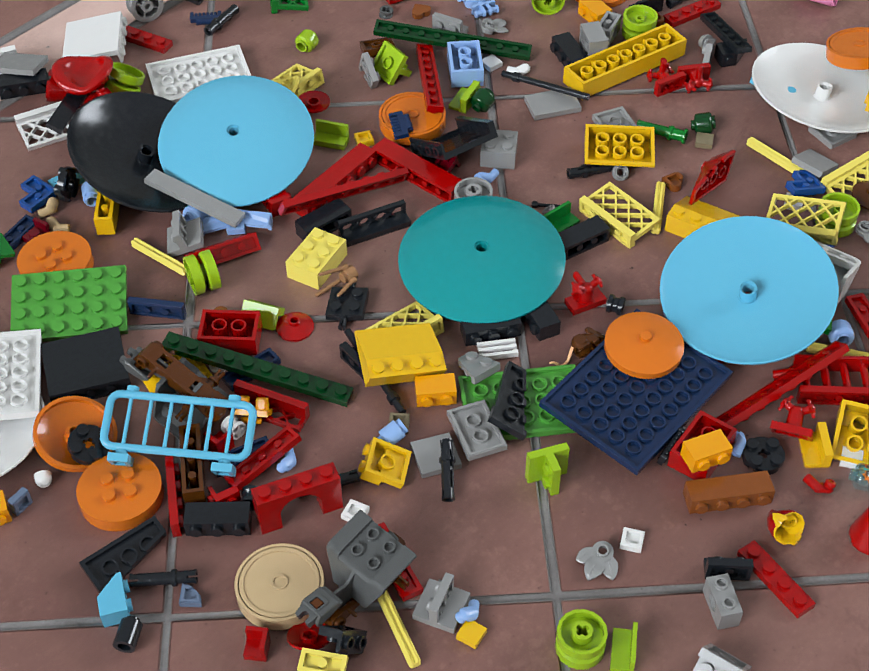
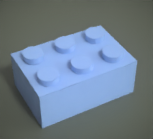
(465, 63)

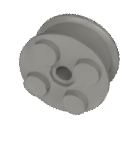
(145, 9)

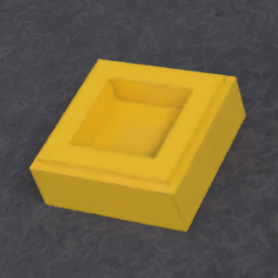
(365, 138)
(471, 634)

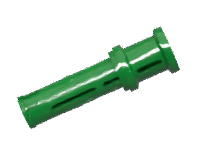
(668, 132)

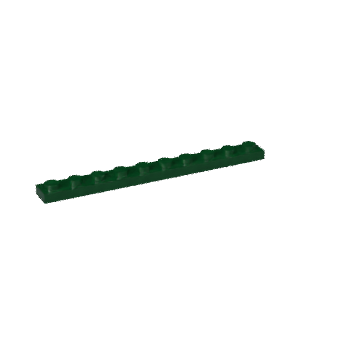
(441, 37)
(258, 369)

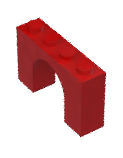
(272, 497)

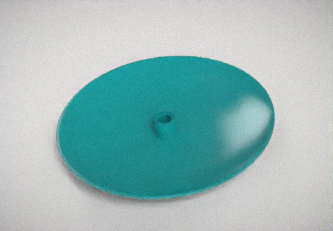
(481, 259)

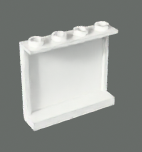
(96, 36)

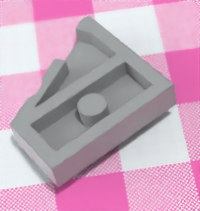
(708, 50)
(367, 65)
(478, 366)

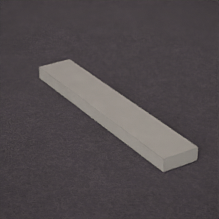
(194, 198)

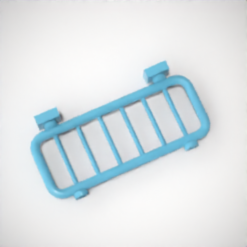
(224, 459)

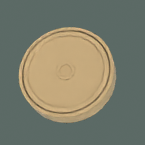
(275, 583)

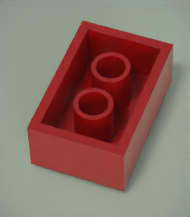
(231, 330)
(702, 424)

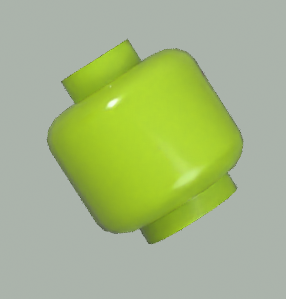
(306, 40)

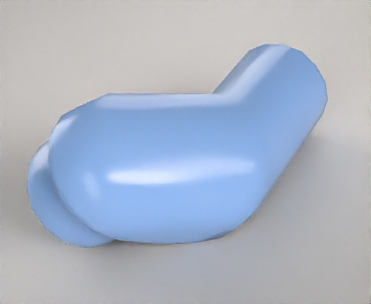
(490, 177)
(740, 443)
(287, 462)
(468, 613)

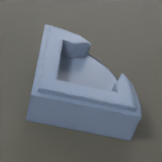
(189, 597)

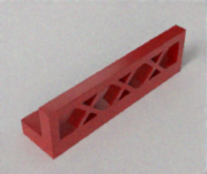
(232, 248)
(281, 403)

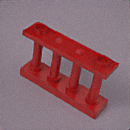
(834, 394)

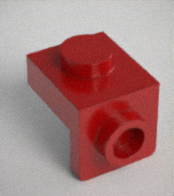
(229, 495)

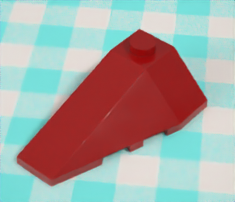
(712, 175)

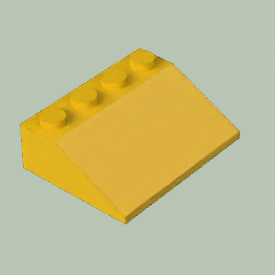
(619, 145)
(687, 218)
(398, 354)
(851, 431)

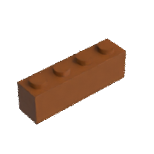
(728, 492)

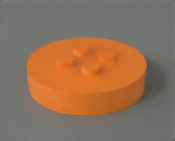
(849, 48)
(425, 124)
(55, 253)
(118, 495)

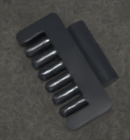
(665, 453)

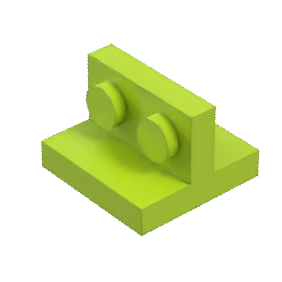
(391, 63)
(547, 465)

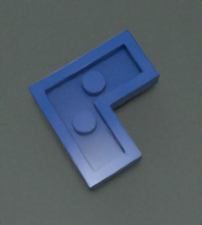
(804, 184)
(38, 194)

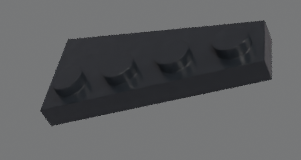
(509, 402)
(123, 553)

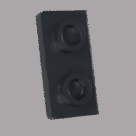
(737, 568)
(348, 639)

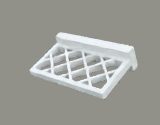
(34, 119)

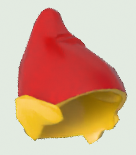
(785, 526)

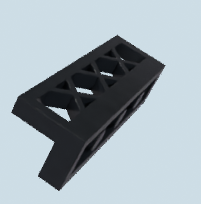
(374, 226)

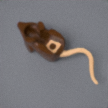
(583, 344)

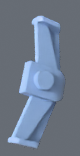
(252, 219)

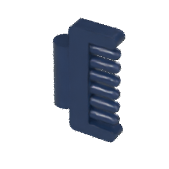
(203, 19)
(400, 124)

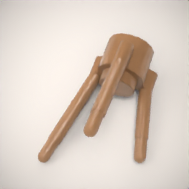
(348, 275)

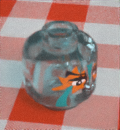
(860, 477)

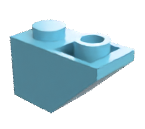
(113, 601)

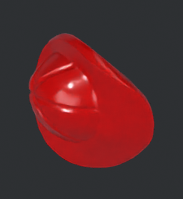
(82, 73)

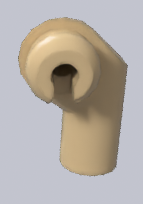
(56, 226)

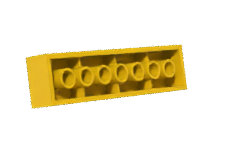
(624, 60)

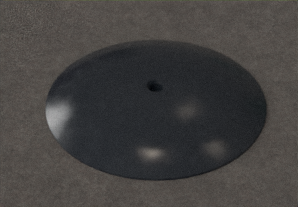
(117, 148)

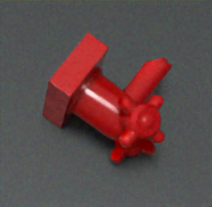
(696, 76)
(665, 82)
(585, 294)
(794, 420)

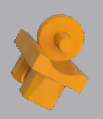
(261, 407)

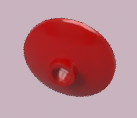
(315, 101)
(295, 326)
(303, 636)

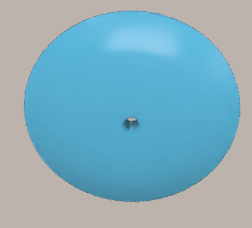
(257, 163)
(781, 267)

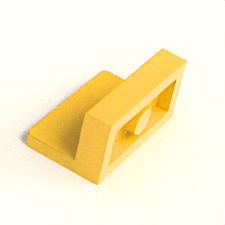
(819, 451)

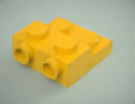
(384, 463)

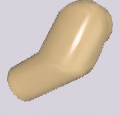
(51, 207)

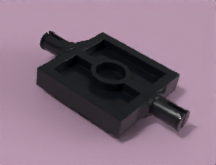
(348, 306)

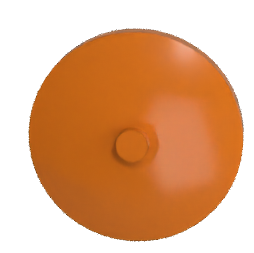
(644, 345)
(57, 422)

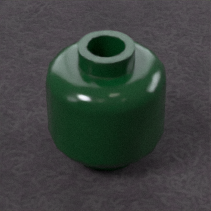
(482, 100)
(703, 122)

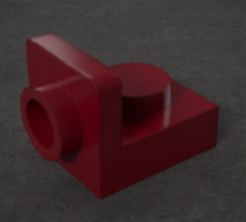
(448, 164)
(40, 227)

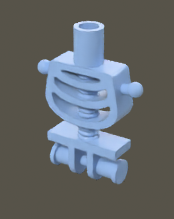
(481, 7)

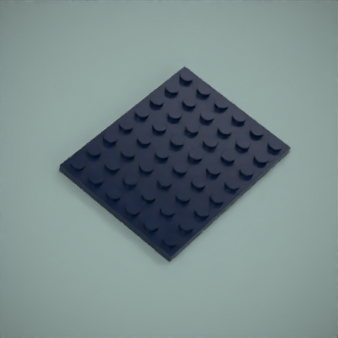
(633, 415)

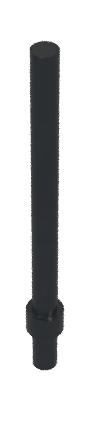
(518, 77)
(392, 396)

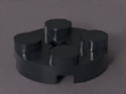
(67, 183)
(768, 446)
(78, 449)

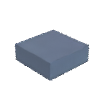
(20, 501)

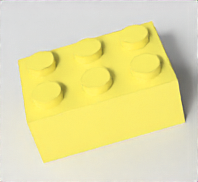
(314, 255)

